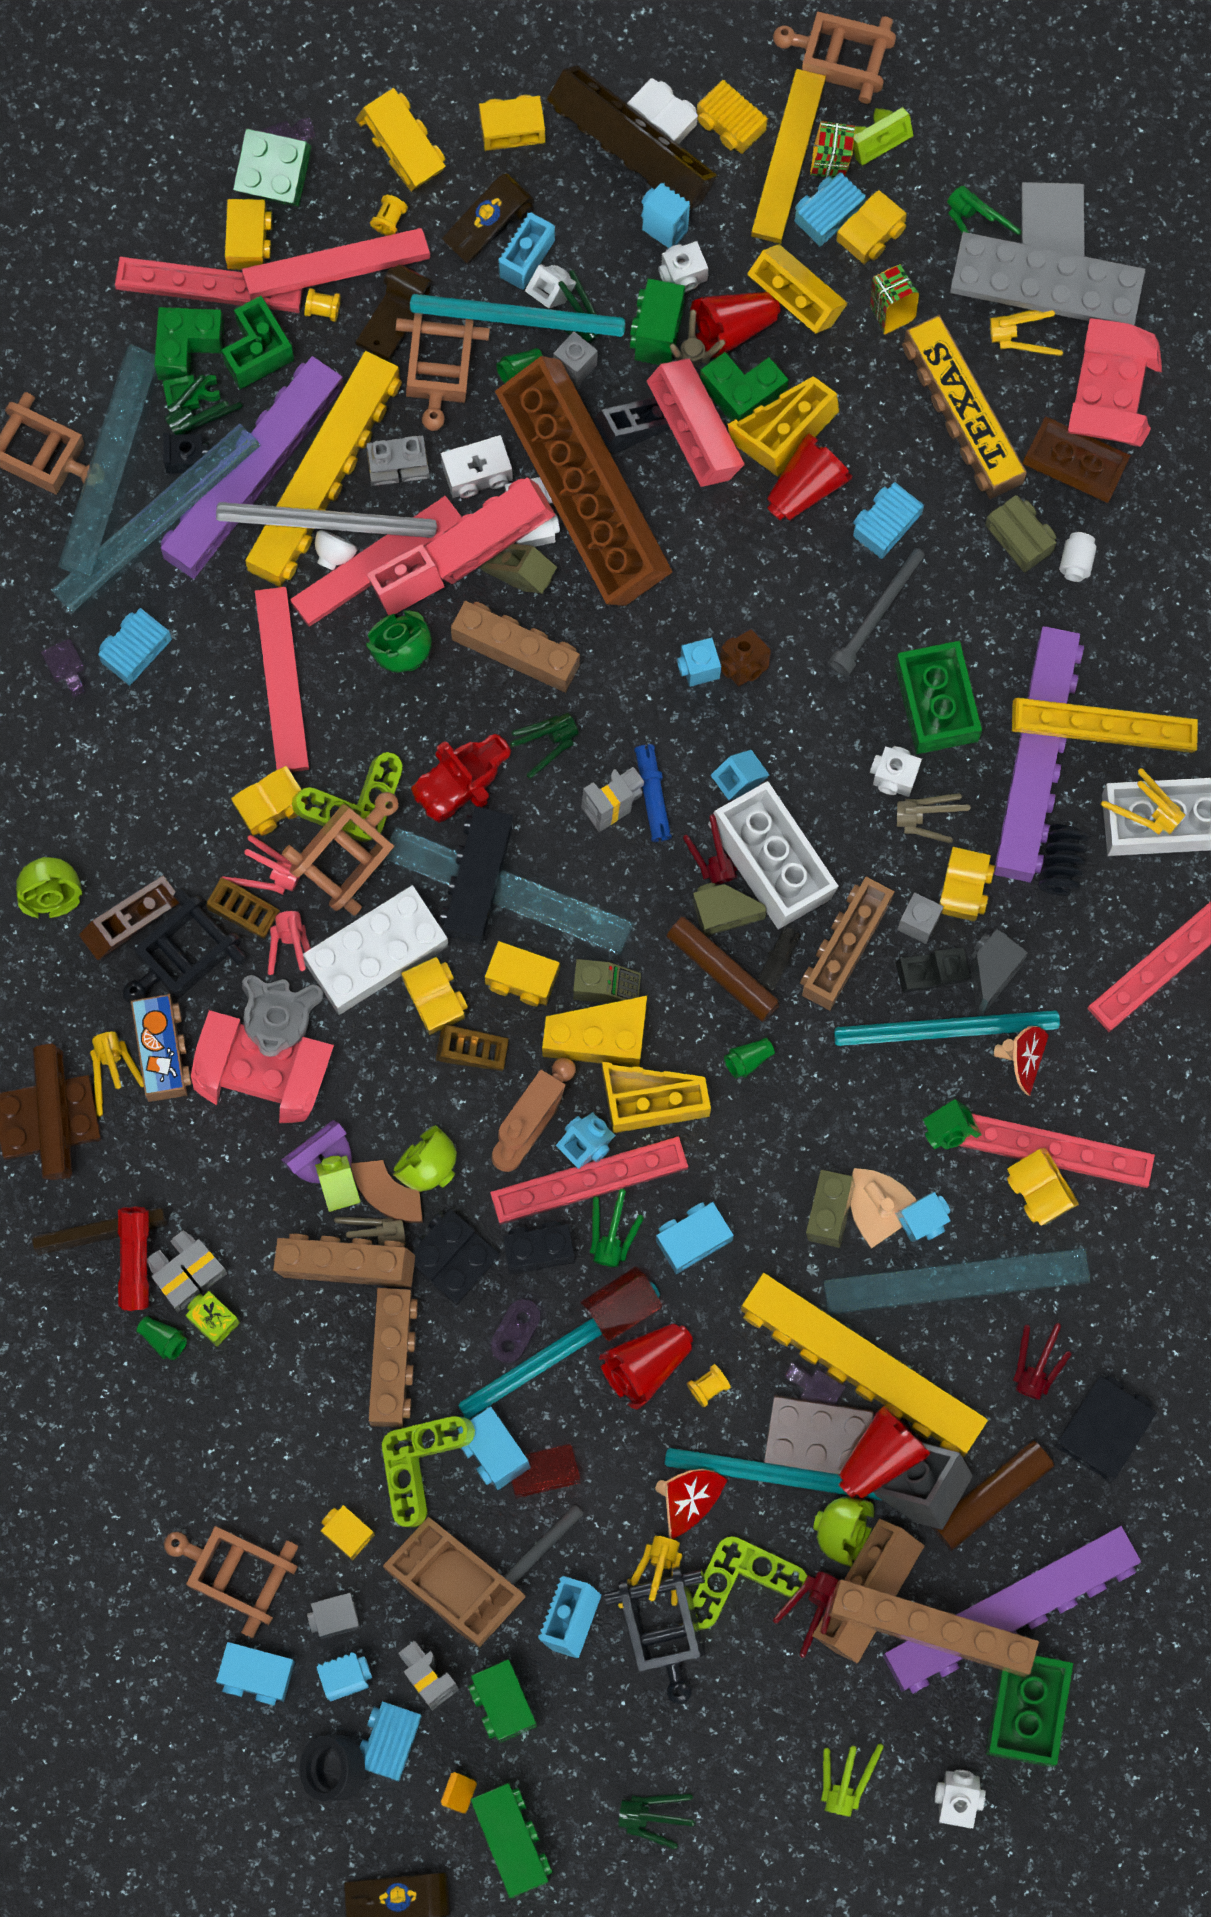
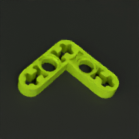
(318, 797)
(408, 1459)
(743, 1567)

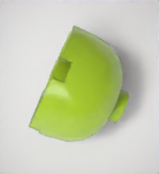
(48, 887)
(428, 1162)
(843, 1528)

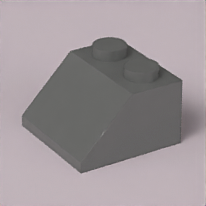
(994, 966)
(930, 1488)

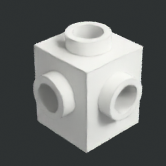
(684, 266)
(895, 771)
(959, 1798)

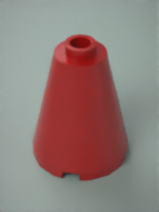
(733, 318)
(806, 479)
(645, 1362)
(881, 1455)

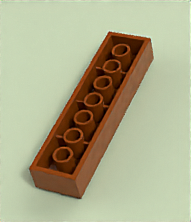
(583, 481)

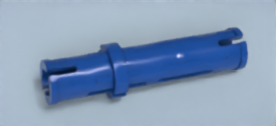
(653, 793)

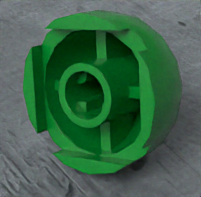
(400, 642)

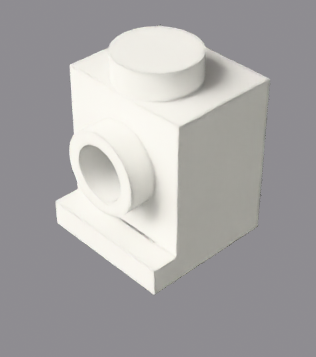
(547, 279)

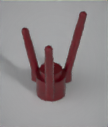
(720, 867)
(1033, 1382)
(821, 1594)

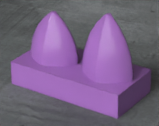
(327, 1141)

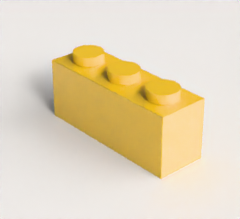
(797, 288)

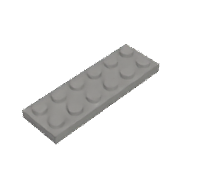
(1046, 280)

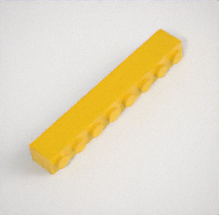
(326, 464)
(863, 1365)

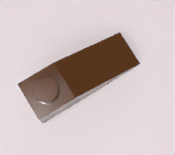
(129, 918)

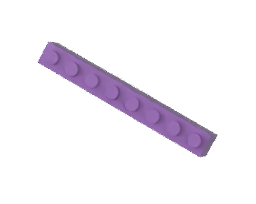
(279, 434)
(1036, 760)
(1025, 1603)

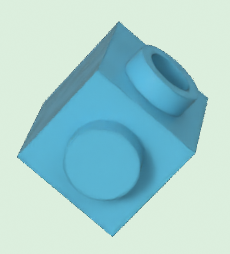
(699, 662)
(739, 774)
(924, 1217)

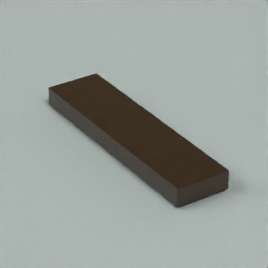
(89, 1233)

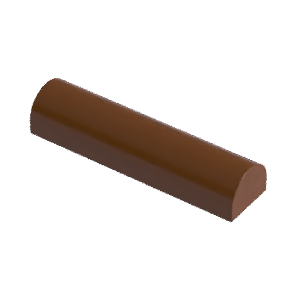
(723, 969)
(52, 1112)
(995, 1494)

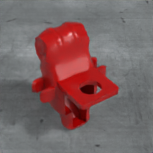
(460, 776)

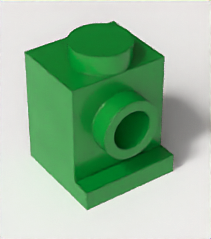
(950, 1126)

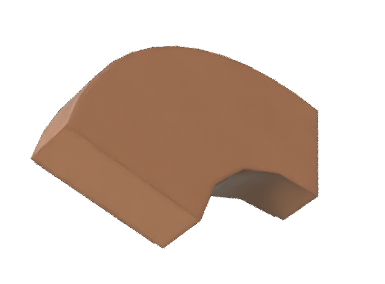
(386, 1194)

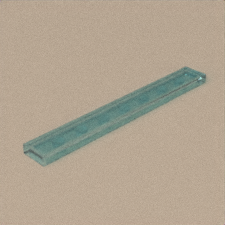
(108, 462)
(158, 515)
(516, 894)
(956, 1281)

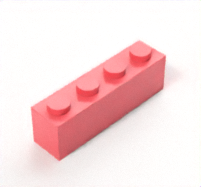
(695, 422)
(489, 530)

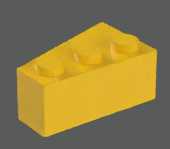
(778, 428)
(598, 1033)
(652, 1098)

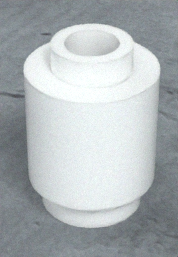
(1078, 556)

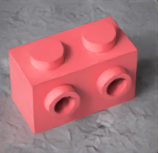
(405, 580)

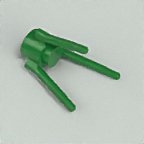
(967, 204)
(608, 1250)

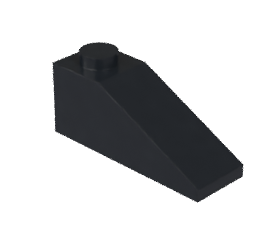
(630, 424)

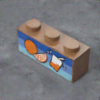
(160, 1047)

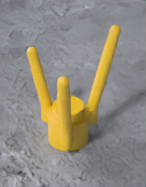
(1005, 328)
(1167, 814)
(108, 1051)
(663, 1554)

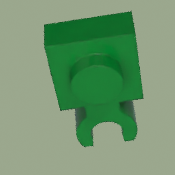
(176, 387)

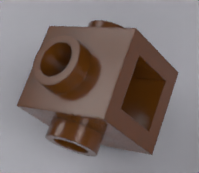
(744, 657)

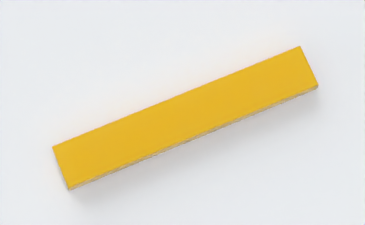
(788, 156)
(1104, 725)

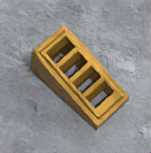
(236, 892)
(473, 1037)

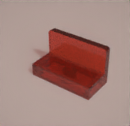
(622, 1303)
(548, 1471)

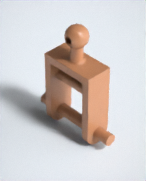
(840, 29)
(437, 392)
(56, 433)
(369, 861)
(531, 1115)
(204, 1557)

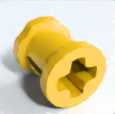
(388, 215)
(322, 304)
(708, 1385)

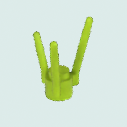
(840, 1798)

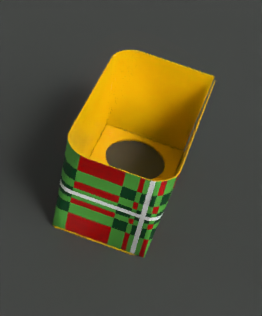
(833, 149)
(893, 299)

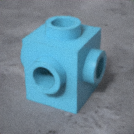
(585, 1140)

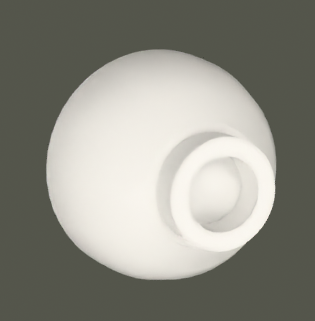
(333, 549)

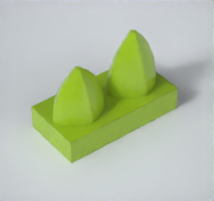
(887, 132)

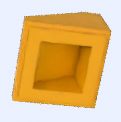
(458, 1793)

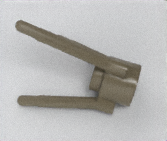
(693, 347)
(911, 813)
(386, 1228)

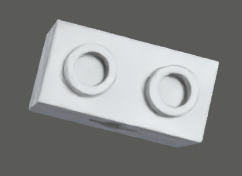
(488, 456)

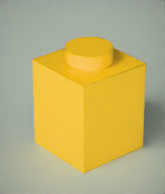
(346, 1531)

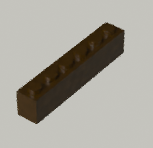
(629, 135)

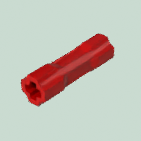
(133, 1282)

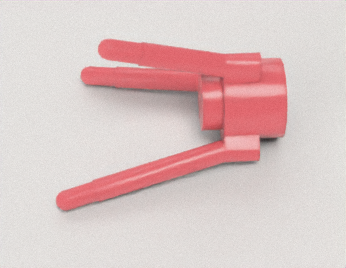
(280, 872)
(290, 931)

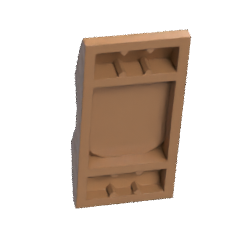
(453, 1582)

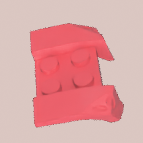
(1113, 382)
(233, 1061)

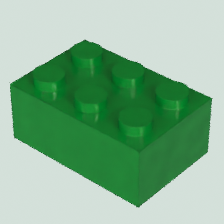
(938, 697)
(1030, 1713)
(511, 1840)

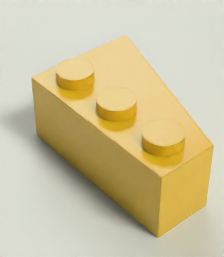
(402, 139)

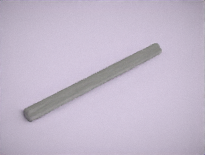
(326, 519)

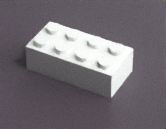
(1133, 838)
(773, 855)
(375, 950)

